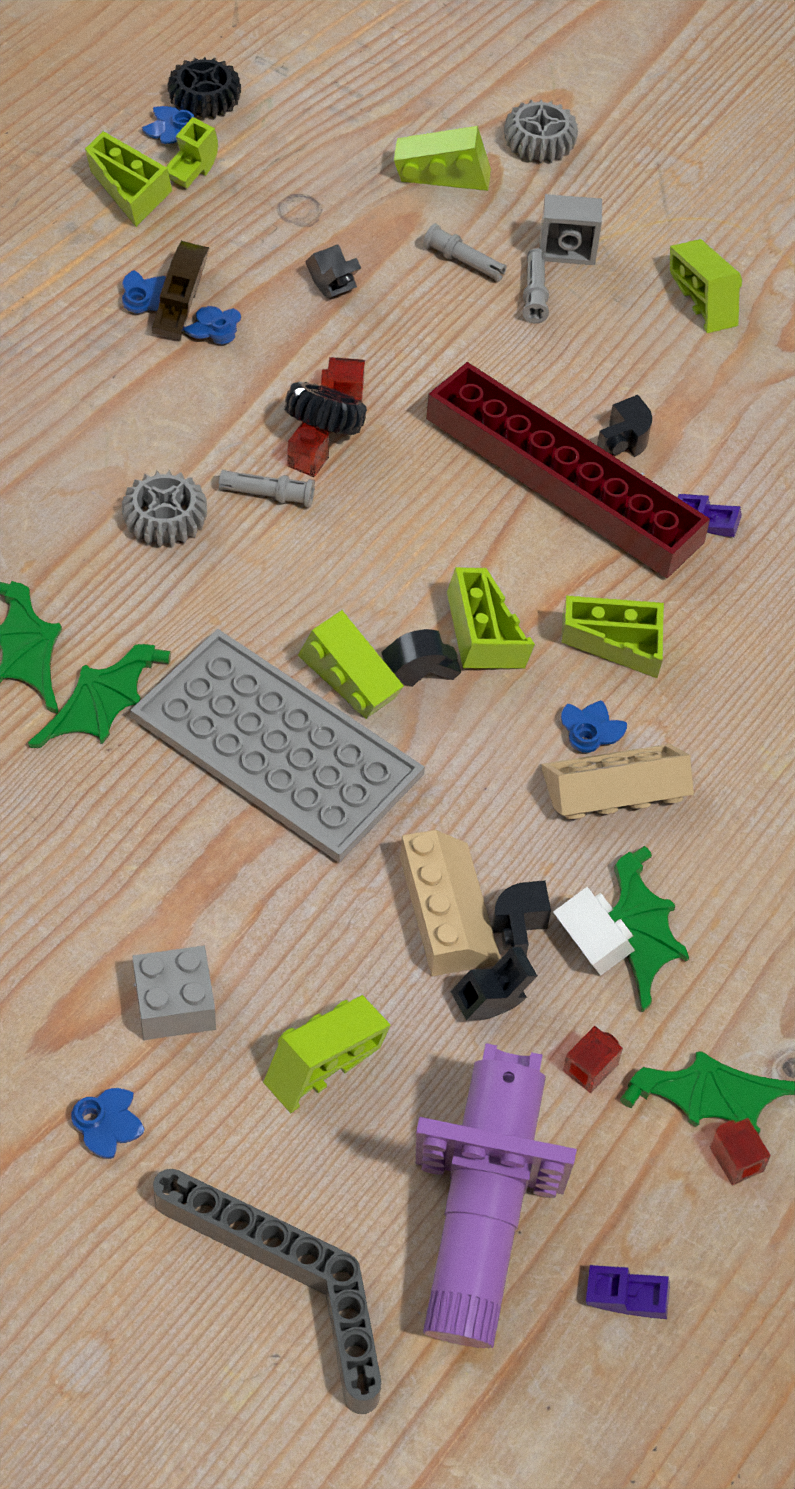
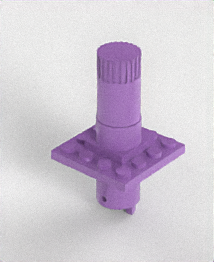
(490, 1169)

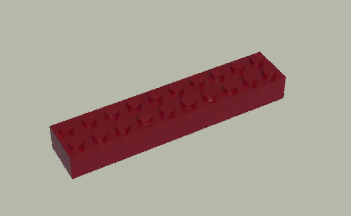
(567, 469)

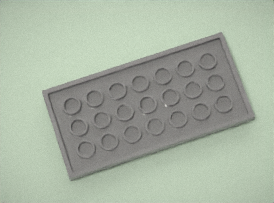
(278, 744)

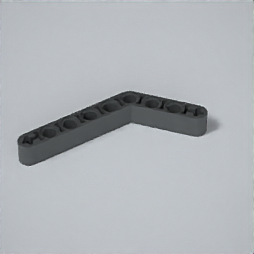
(285, 1260)

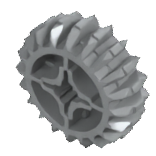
(540, 131)
(164, 518)

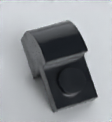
(332, 272)
(628, 428)
(418, 654)
(521, 909)
(495, 990)

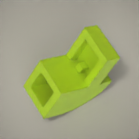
(197, 152)

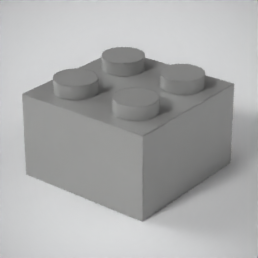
(570, 229)
(174, 992)

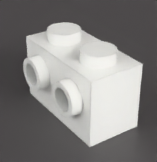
(594, 930)

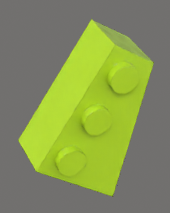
(128, 176)
(709, 282)
(616, 630)
(350, 665)

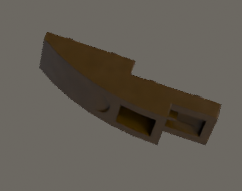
(179, 290)

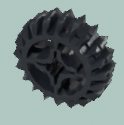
(204, 87)
(325, 408)

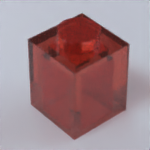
(345, 376)
(308, 449)
(593, 1058)
(739, 1150)

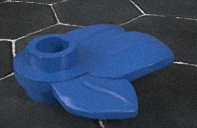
(168, 123)
(141, 294)
(215, 324)
(593, 724)
(113, 1121)

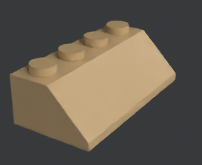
(618, 780)
(447, 903)

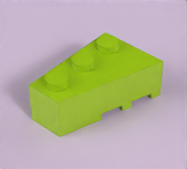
(444, 159)
(483, 624)
(323, 1047)

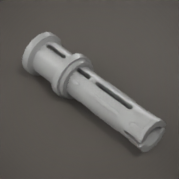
(453, 248)
(535, 293)
(281, 489)

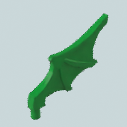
(27, 643)
(102, 696)
(647, 921)
(709, 1090)

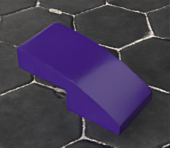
(723, 518)
(628, 1293)

